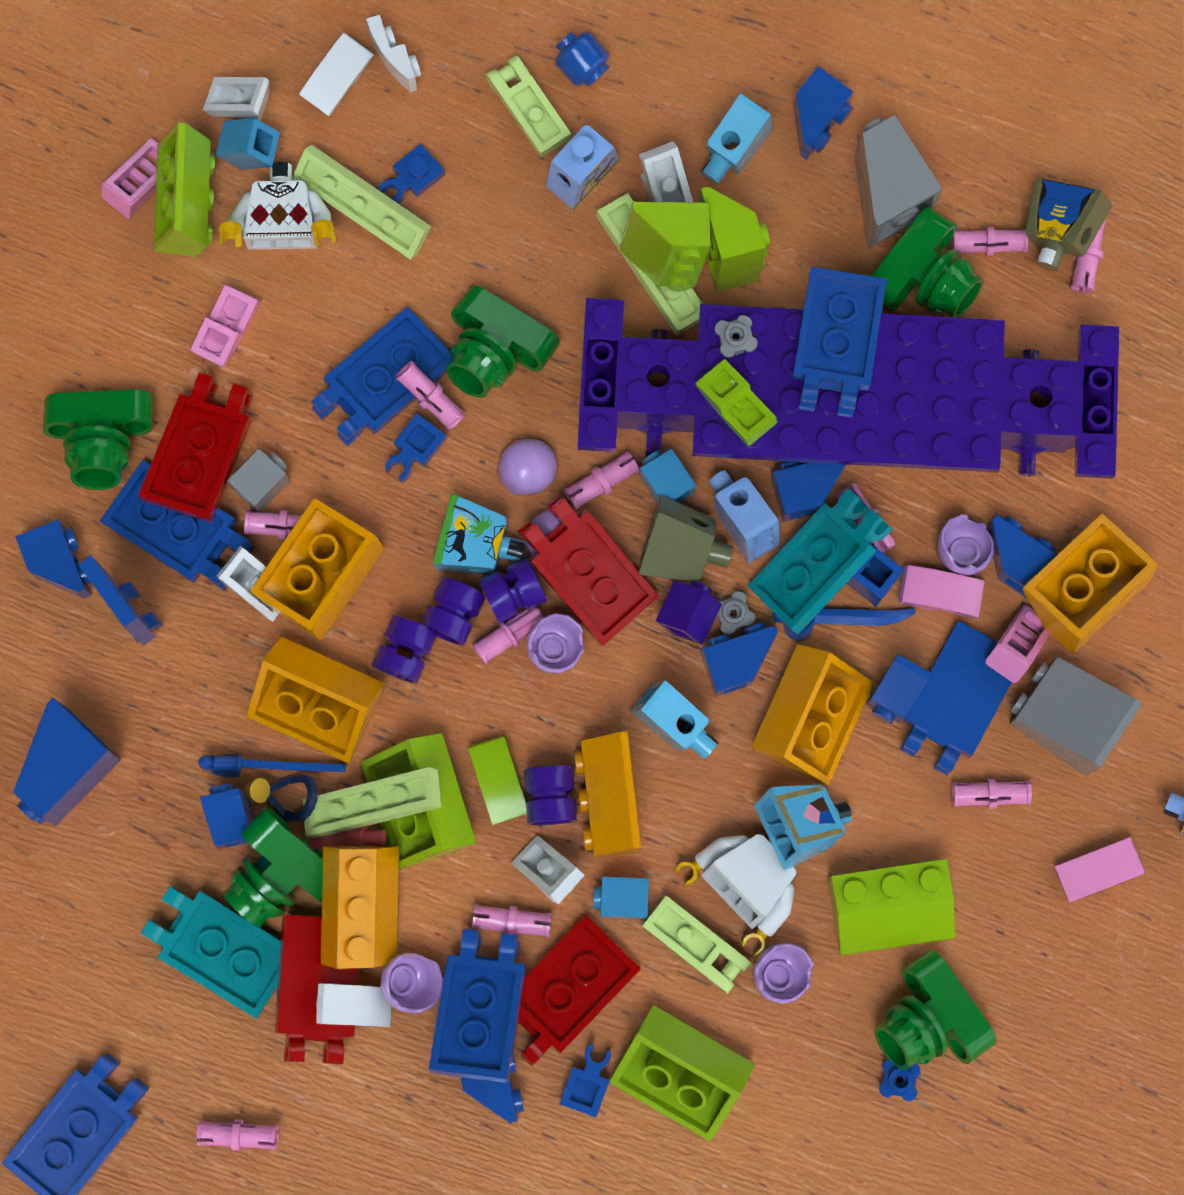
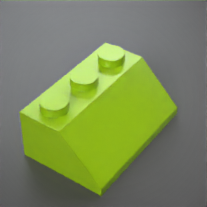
(183, 192)
(668, 241)
(736, 242)
(431, 832)
(892, 906)
(682, 1073)

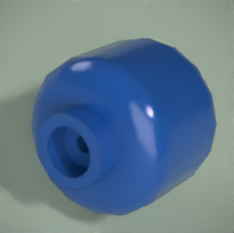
(581, 58)

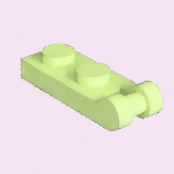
(529, 106)
(695, 943)

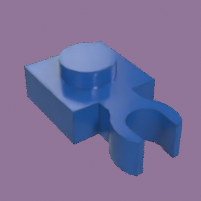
(415, 173)
(417, 443)
(585, 1088)

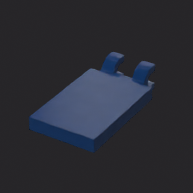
(838, 336)
(366, 379)
(172, 537)
(119, 601)
(957, 698)
(478, 1011)
(76, 1131)

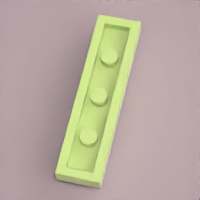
(362, 202)
(677, 307)
(374, 802)

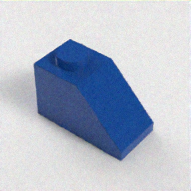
(898, 690)

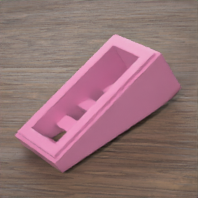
(123, 194)
(1018, 645)

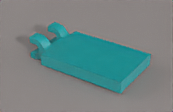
(819, 560)
(219, 950)

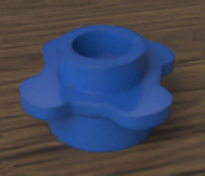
(891, 1087)

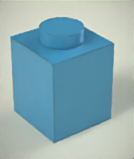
(247, 143)
(666, 477)
(622, 898)

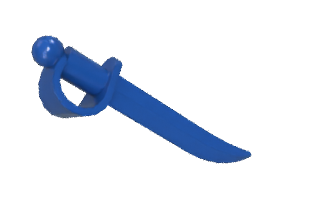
(848, 617)
(230, 765)

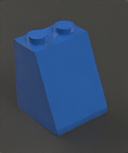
(61, 765)

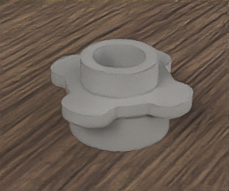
(730, 346)
(743, 618)

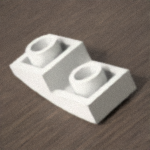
(395, 58)
(336, 74)
(352, 1006)

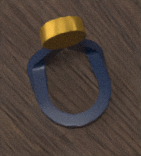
(259, 791)

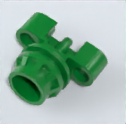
(944, 282)
(493, 341)
(97, 431)
(267, 883)
(934, 1018)

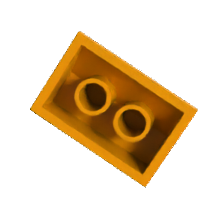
(317, 569)
(1089, 583)
(314, 699)
(812, 714)
(608, 796)
(359, 906)

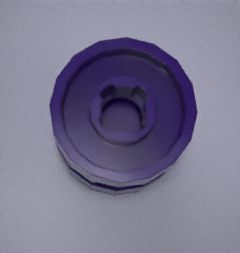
(512, 590)
(453, 610)
(409, 637)
(550, 795)

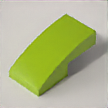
(736, 402)
(497, 779)

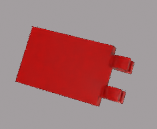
(198, 450)
(588, 571)
(571, 987)
(298, 991)

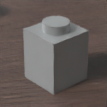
(260, 479)

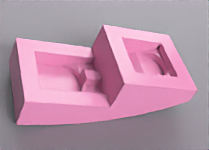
(225, 326)
(941, 591)
(1100, 869)

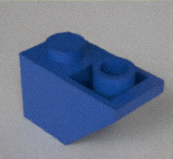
(817, 108)
(803, 487)
(1017, 554)
(52, 557)
(875, 577)
(737, 661)
(227, 815)
(496, 1095)

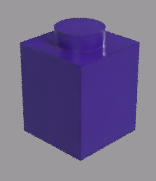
(689, 611)

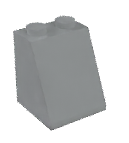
(891, 180)
(1074, 714)

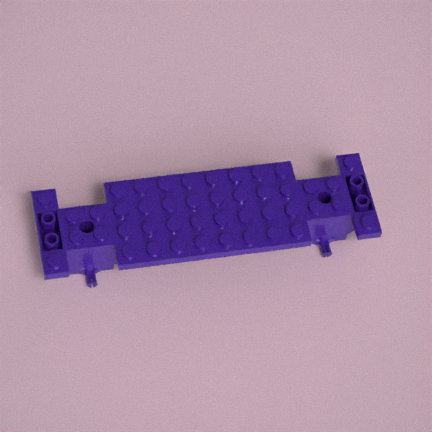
(933, 400)

